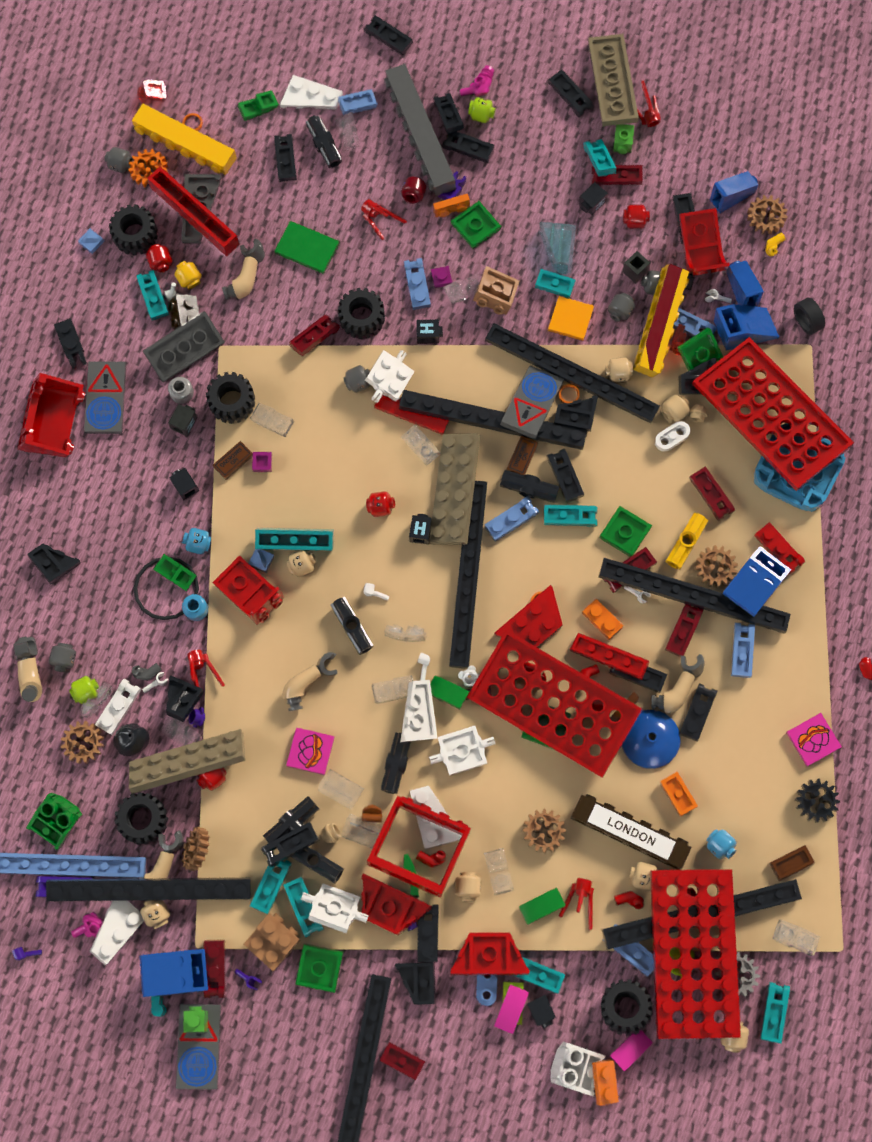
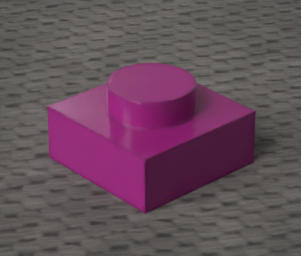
(441, 276)
(262, 462)

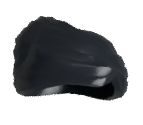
(131, 739)

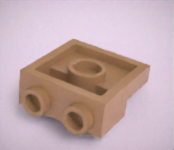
(496, 291)
(272, 941)

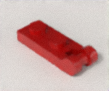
(779, 547)

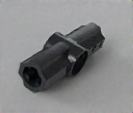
(323, 141)
(529, 486)
(345, 616)
(395, 765)
(292, 819)
(324, 867)

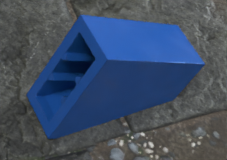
(733, 190)
(744, 284)

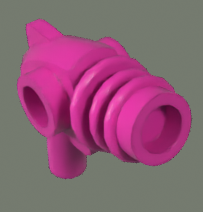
(482, 83)
(90, 925)

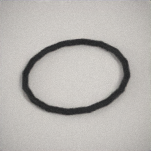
(136, 590)

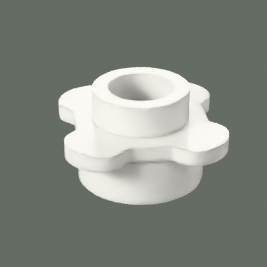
(468, 682)

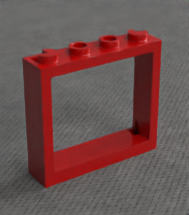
(407, 876)

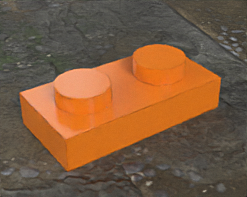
(451, 205)
(602, 619)
(678, 794)
(605, 1082)

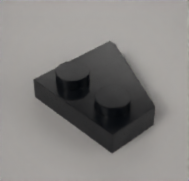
(687, 378)
(577, 414)
(52, 563)
(181, 698)
(419, 981)

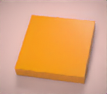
(571, 318)

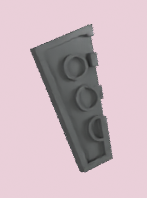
(203, 188)

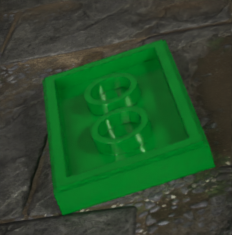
(307, 247)

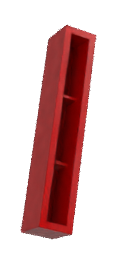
(193, 211)

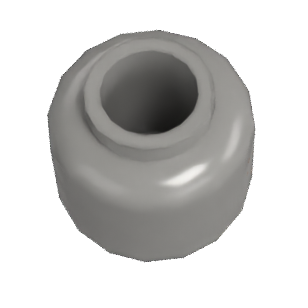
(180, 390)

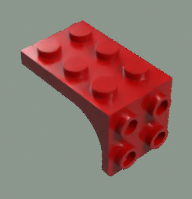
(702, 242)
(249, 590)

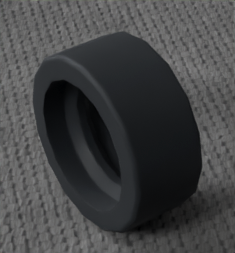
(809, 316)

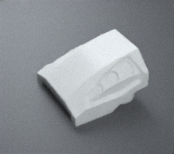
(574, 1068)

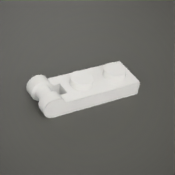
(117, 707)

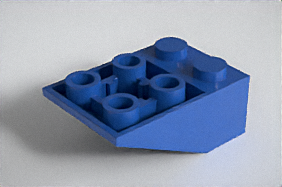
(740, 322)
(756, 581)
(173, 973)

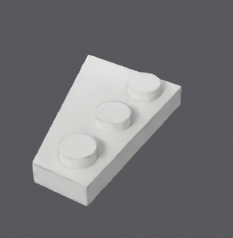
(310, 94)
(419, 713)
(431, 833)
(119, 924)

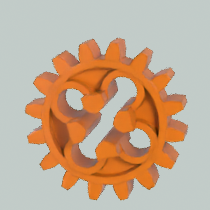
(137, 167)

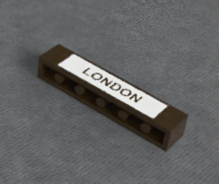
(631, 832)

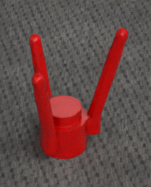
(651, 116)
(372, 209)
(196, 661)
(583, 889)

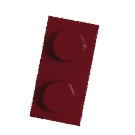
(402, 1061)

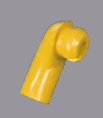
(771, 244)

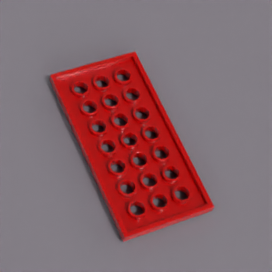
(757, 436)
(547, 734)
(685, 963)

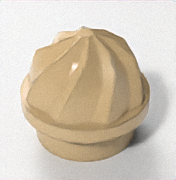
(698, 413)
(330, 833)

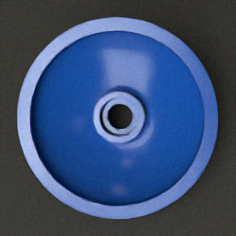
(657, 752)

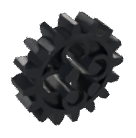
(821, 811)

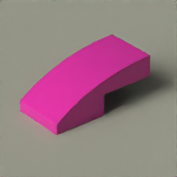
(511, 1009)
(631, 1050)

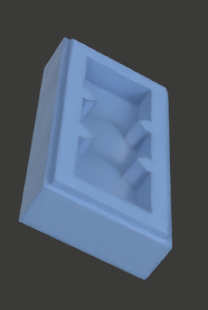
(357, 102)

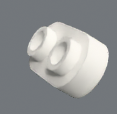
(671, 436)

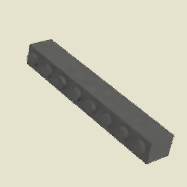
(420, 130)

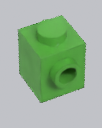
(623, 138)
(196, 1020)

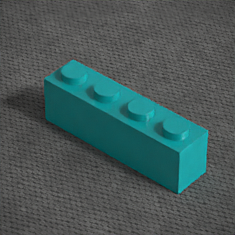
(294, 539)

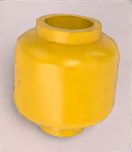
(187, 275)

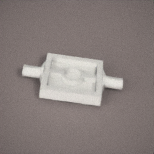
(389, 376)
(462, 750)
(334, 908)

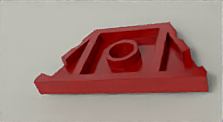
(536, 620)
(389, 906)
(489, 956)

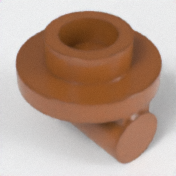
(372, 814)

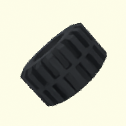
(128, 217)
(359, 299)
(223, 385)
(126, 811)
(626, 1025)

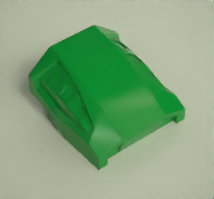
(54, 819)

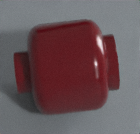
(413, 190)

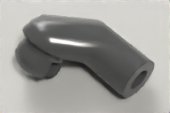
(145, 674)

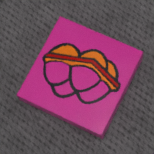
(813, 739)
(310, 751)

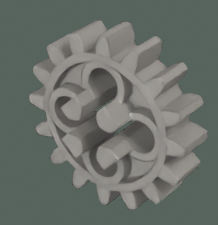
(746, 966)

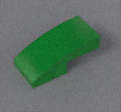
(262, 104)
(174, 572)
(448, 692)
(408, 865)
(542, 906)

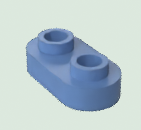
(486, 984)

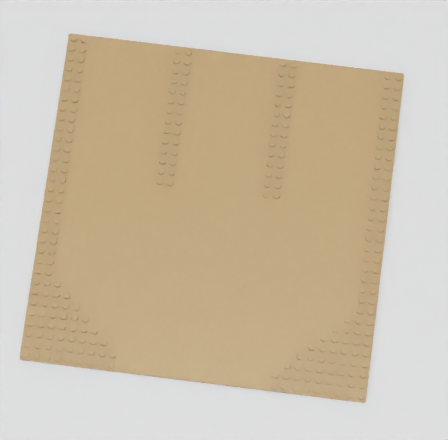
(320, 477)

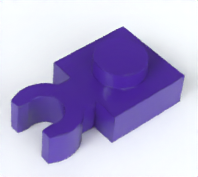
(454, 193)

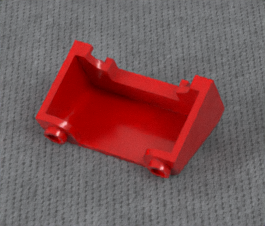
(50, 416)

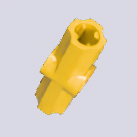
(681, 550)

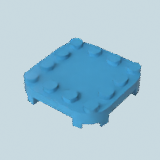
(811, 494)

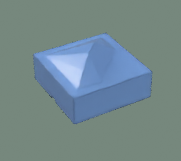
(91, 241)
(261, 560)

